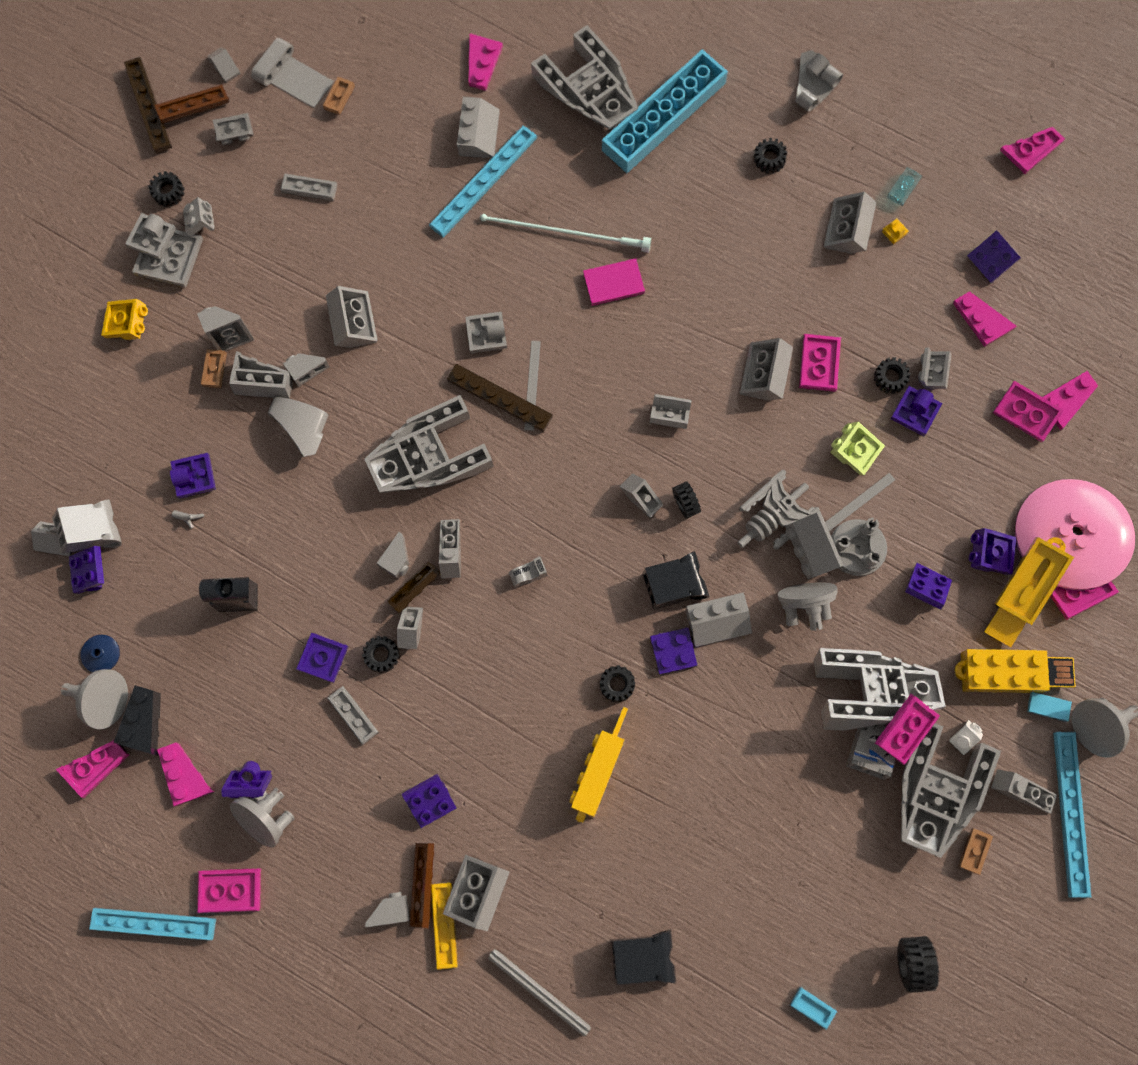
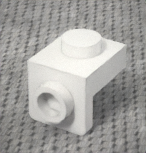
(967, 737)

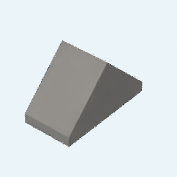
(223, 64)

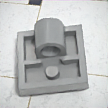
(150, 235)
(486, 332)

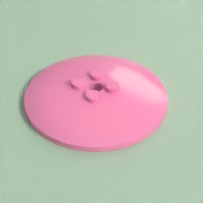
(1105, 526)

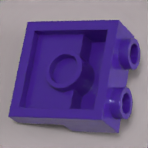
(992, 551)

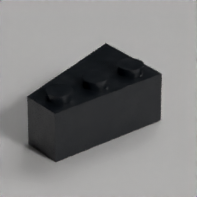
(140, 721)

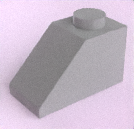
(305, 367)
(641, 494)
(395, 557)
(409, 628)
(390, 911)

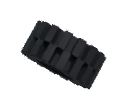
(770, 165)
(168, 198)
(896, 366)
(686, 499)
(369, 651)
(622, 672)

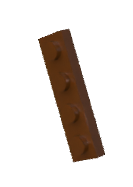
(191, 103)
(422, 885)

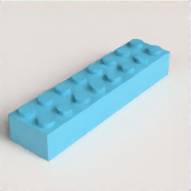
(664, 111)

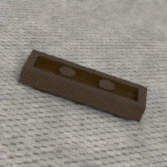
(413, 587)

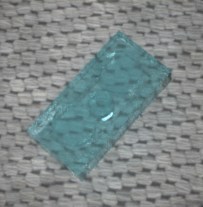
(904, 186)

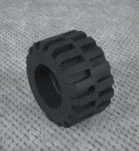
(918, 964)

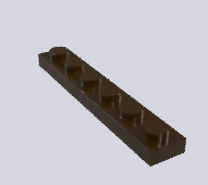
(146, 101)
(499, 397)

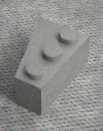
(257, 379)

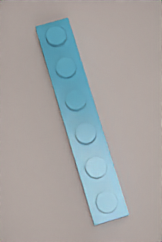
(153, 923)

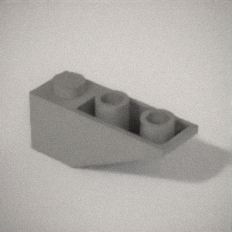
(450, 549)
(1023, 790)

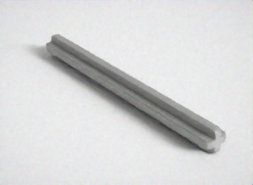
(539, 992)

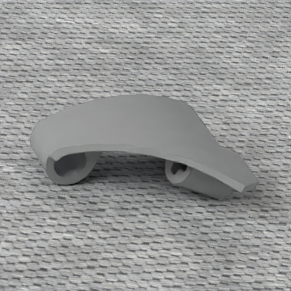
(816, 80)
(301, 422)

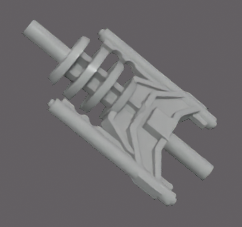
(779, 510)

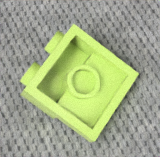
(857, 447)

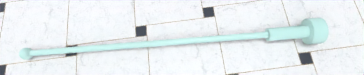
(644, 244)

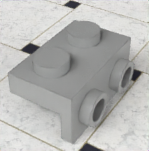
(233, 128)
(198, 215)
(935, 369)
(670, 411)

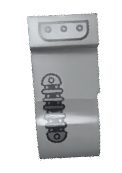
(528, 572)

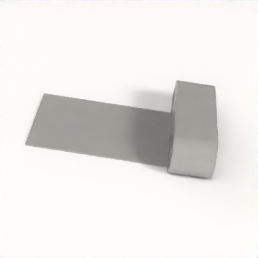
(289, 74)

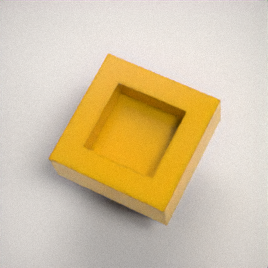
(895, 231)

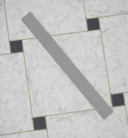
(533, 376)
(859, 501)

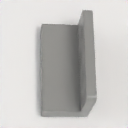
(45, 539)

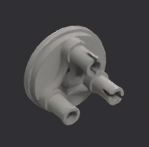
(860, 546)
(809, 596)
(99, 698)
(1102, 726)
(255, 817)

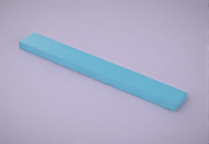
(483, 181)
(1072, 815)

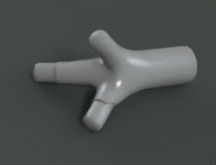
(186, 517)

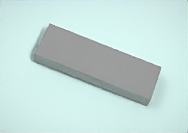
(309, 187)
(353, 715)

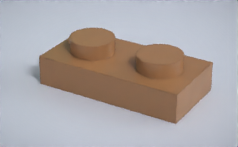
(338, 95)
(213, 368)
(975, 851)

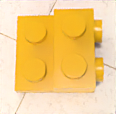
(124, 319)

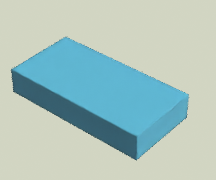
(1049, 706)
(813, 1008)

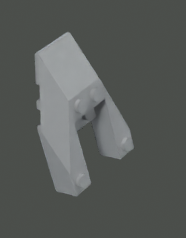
(596, 88)
(417, 457)
(884, 687)
(938, 802)

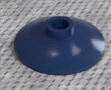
(108, 655)

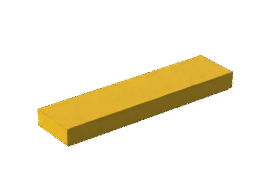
(443, 928)

